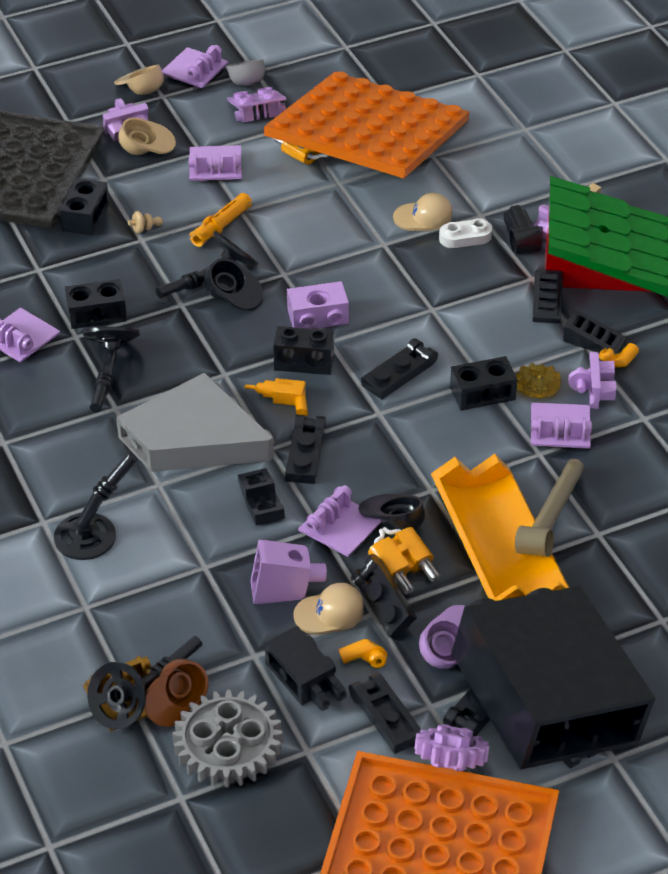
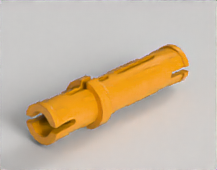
(220, 219)

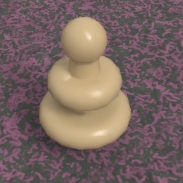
(140, 222)

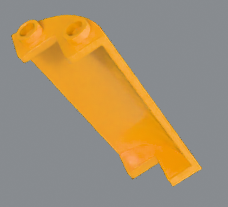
(487, 513)

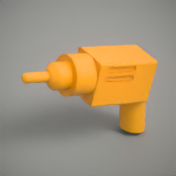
(284, 392)

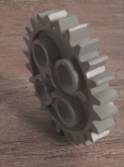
(227, 738)

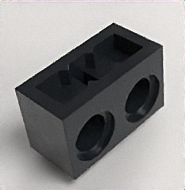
(84, 206)
(96, 303)
(304, 350)
(483, 383)

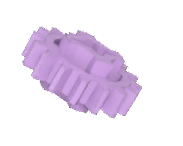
(451, 747)

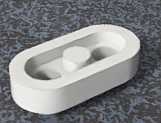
(465, 233)

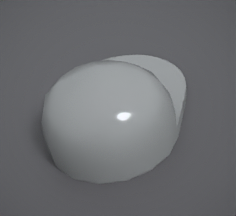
(246, 72)

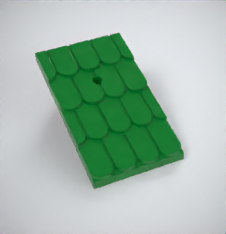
(604, 241)

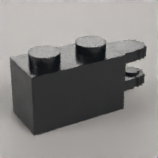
(303, 668)

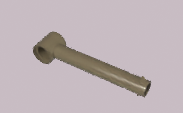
(540, 537)

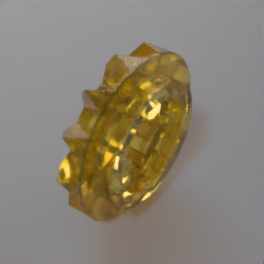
(538, 388)

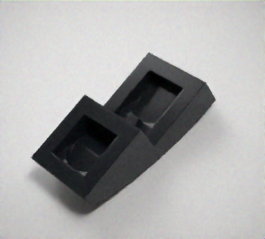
(261, 496)

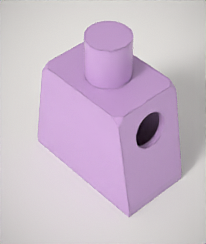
(283, 572)

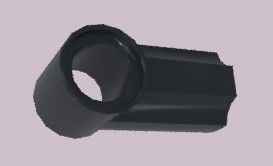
(522, 233)

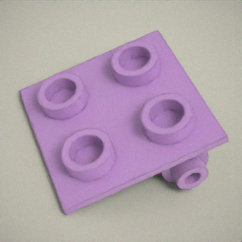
(195, 66)
(247, 102)
(215, 163)
(24, 334)
(560, 425)
(339, 523)

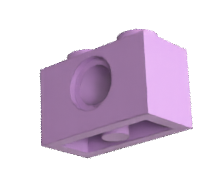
(318, 305)

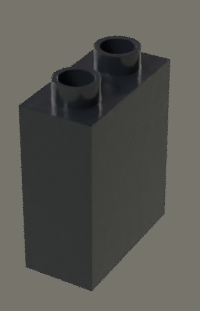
(551, 676)

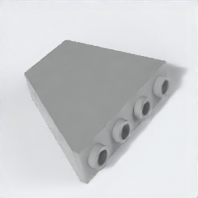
(194, 429)

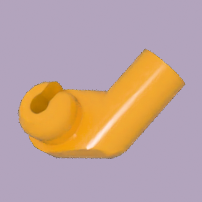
(621, 359)
(366, 651)

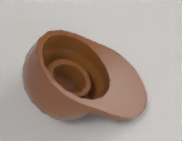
(173, 690)

